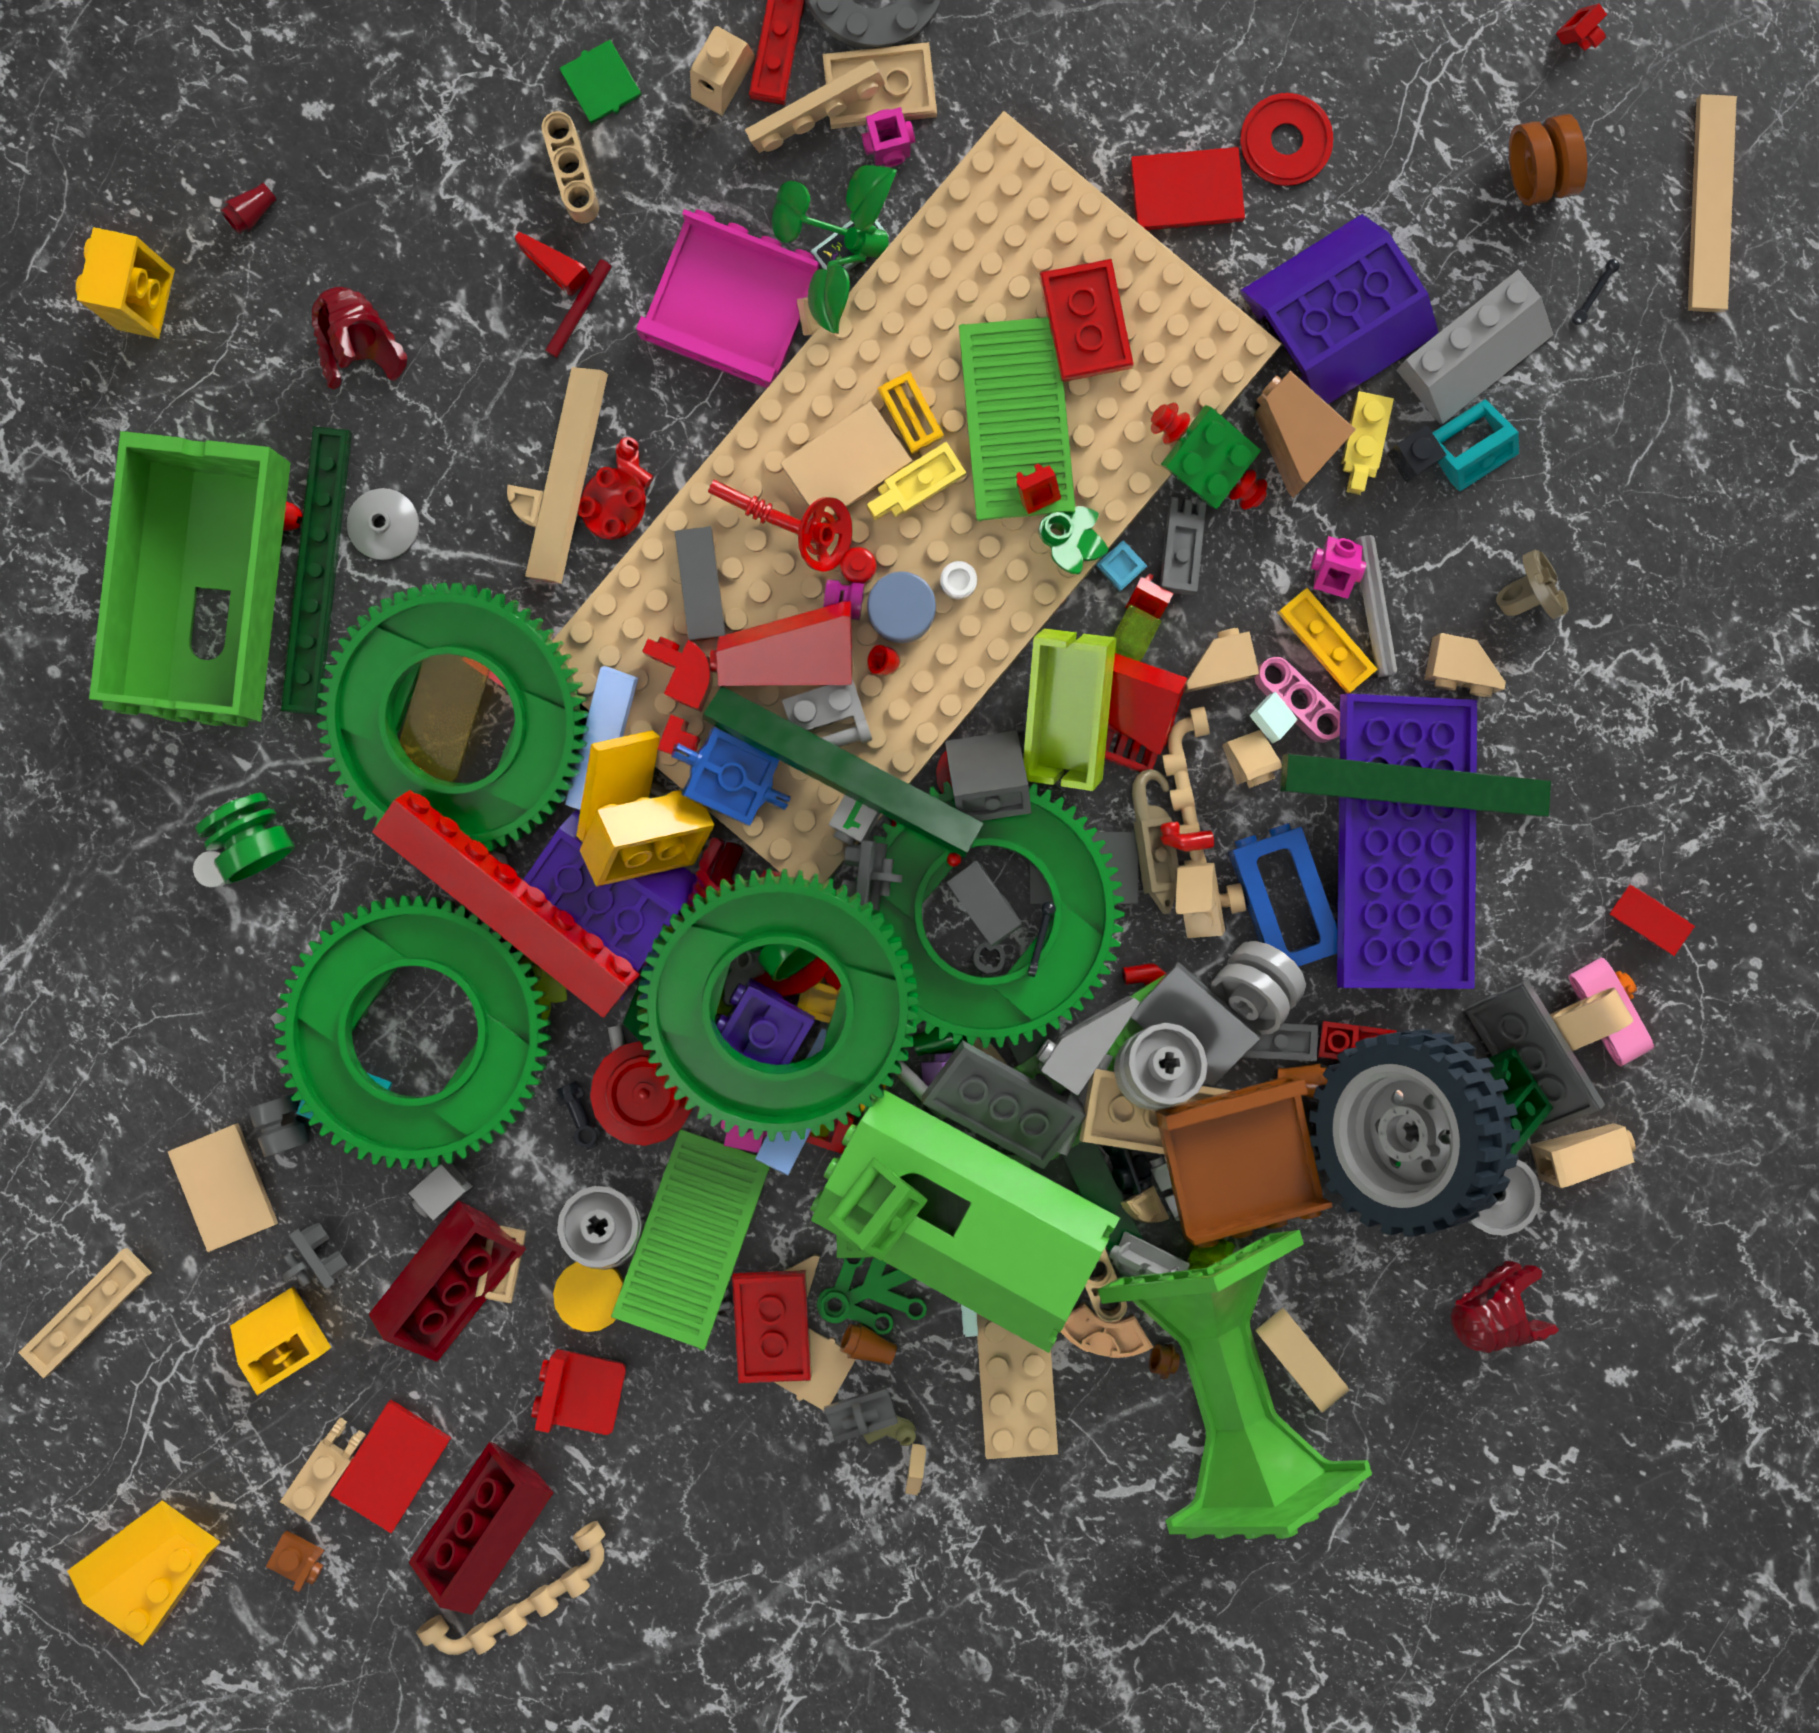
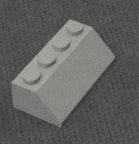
(1478, 347)

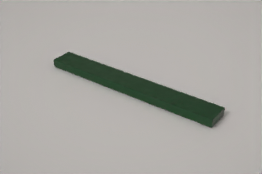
(316, 570)
(843, 771)
(1414, 785)
(1087, 1164)

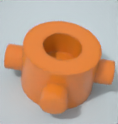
(1627, 983)

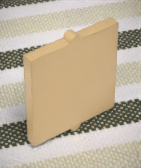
(828, 1370)

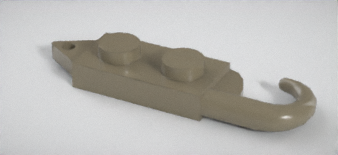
(1156, 860)

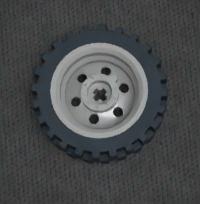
(1440, 1092)

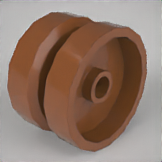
(1547, 159)

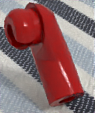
(628, 459)
(1185, 841)
(1141, 973)

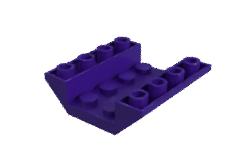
(1345, 307)
(620, 913)

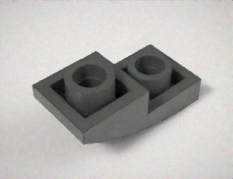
(984, 903)

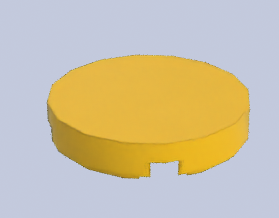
(587, 1296)

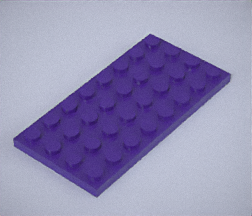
(1407, 866)

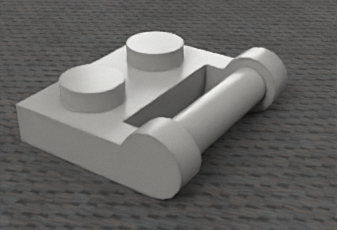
(827, 706)

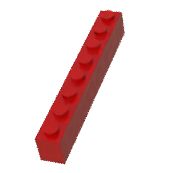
(506, 902)

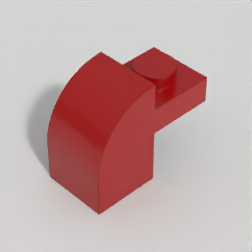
(692, 673)

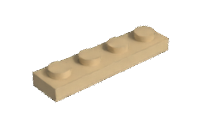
(823, 102)
(85, 1313)

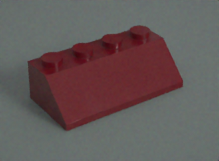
(439, 1285)
(479, 1529)

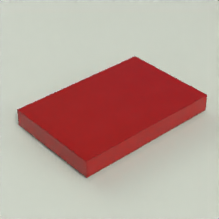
(1188, 188)
(1086, 320)
(772, 1326)
(391, 1466)

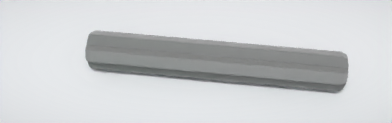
(1376, 609)

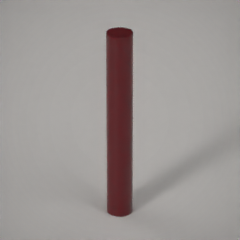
(578, 308)

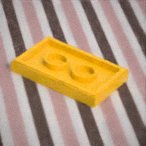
(617, 774)

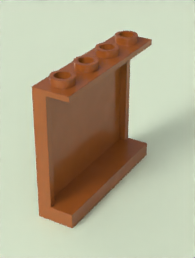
(1241, 1161)

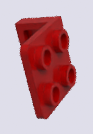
(579, 1392)

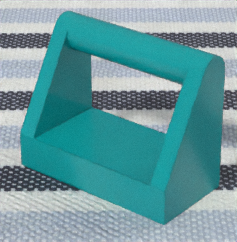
(1483, 456)

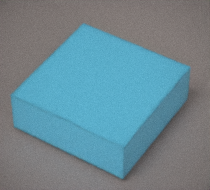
(1121, 566)

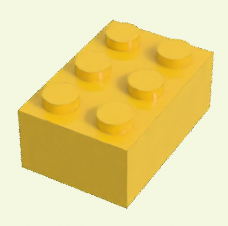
(124, 282)
(645, 837)

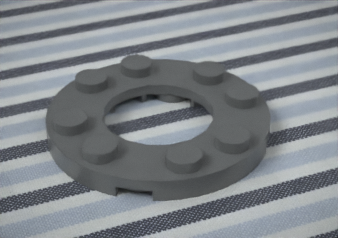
(872, 26)

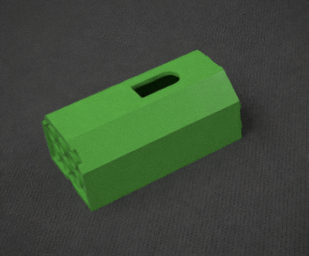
(178, 524)
(1020, 1244)

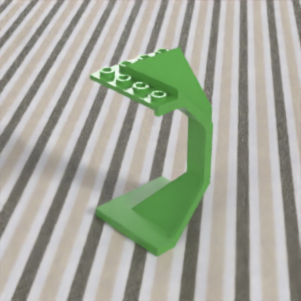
(1253, 1466)

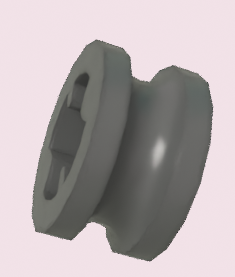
(988, 969)

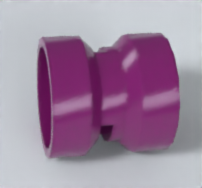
(852, 592)

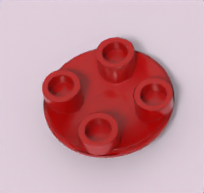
(612, 503)

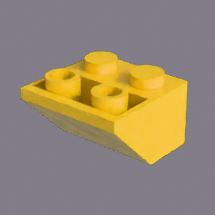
(277, 1340)

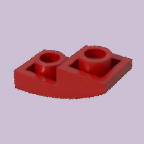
(1652, 920)
(1341, 1036)

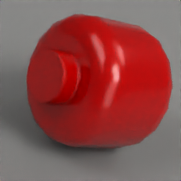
(858, 565)

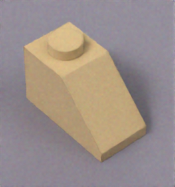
(1224, 661)

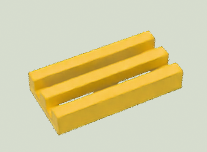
(924, 440)

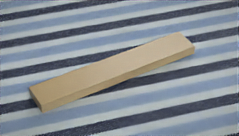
(1712, 203)
(566, 475)

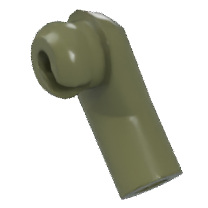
(902, 1431)

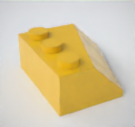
(143, 1570)

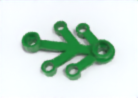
(875, 1288)

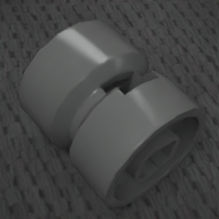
(278, 1125)

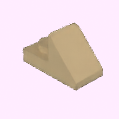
(1199, 900)

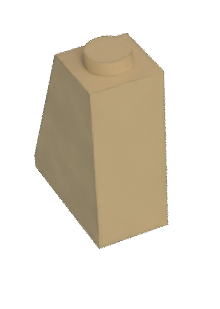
(1583, 1154)

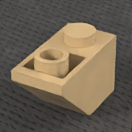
(1462, 663)
(1252, 759)

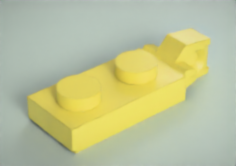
(1366, 444)
(917, 482)

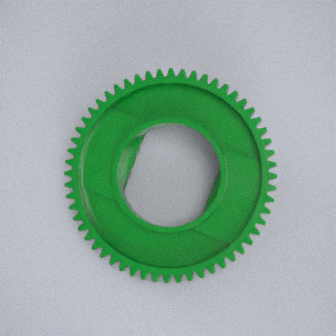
(378, 681)
(1074, 940)
(346, 979)
(862, 1036)

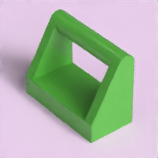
(888, 1221)

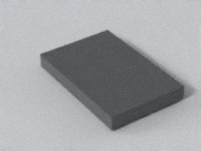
(1125, 858)
(1189, 1003)

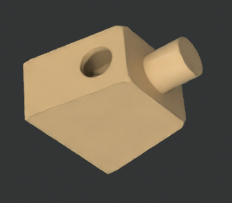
(723, 65)

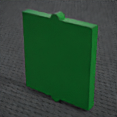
(600, 81)

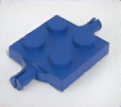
(730, 776)

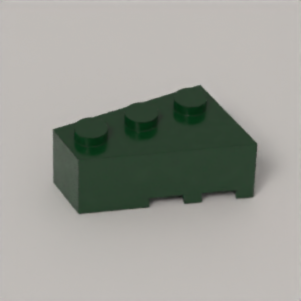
(1523, 1091)

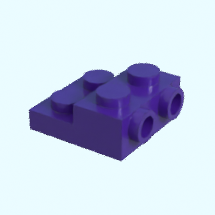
(764, 1024)

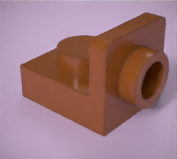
(296, 1560)

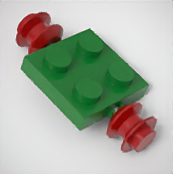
(1210, 456)

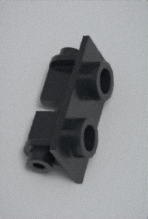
(1129, 1172)

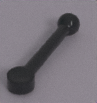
(1580, 316)
(1048, 910)

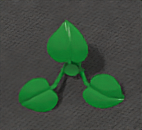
(865, 198)

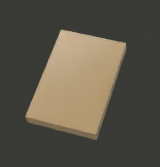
(906, 79)
(847, 459)
(222, 1187)

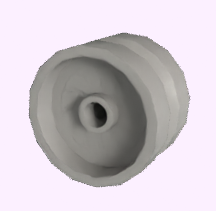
(1260, 985)
(1181, 1064)
(1514, 1206)
(579, 1221)

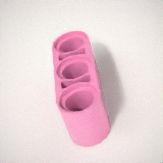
(1316, 705)
(1631, 1040)

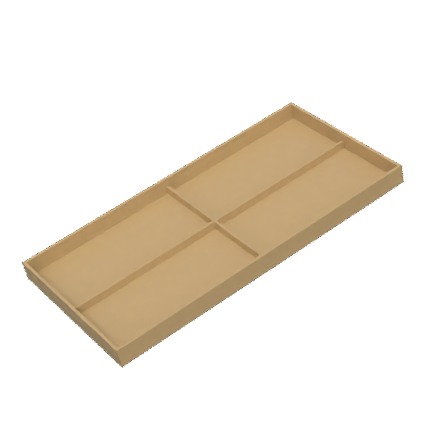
(957, 262)

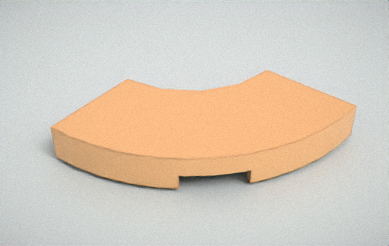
(1105, 1338)

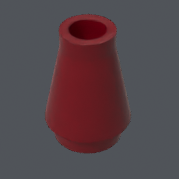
(247, 208)

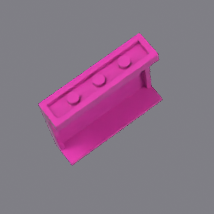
(729, 299)

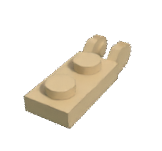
(321, 1473)

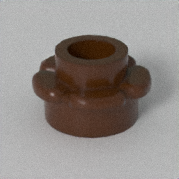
(1164, 1360)

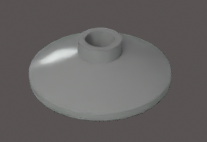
(399, 529)

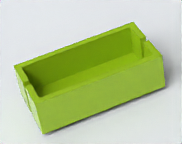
(1068, 708)

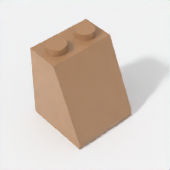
(1299, 429)

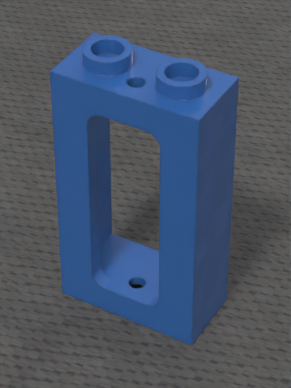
(1244, 863)

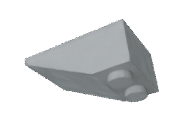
(1081, 1048)

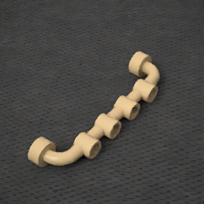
(1183, 799)
(513, 1617)

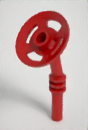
(812, 532)

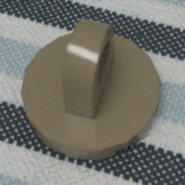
(1534, 589)

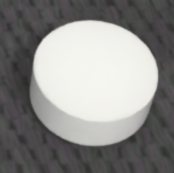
(958, 580)
(206, 871)

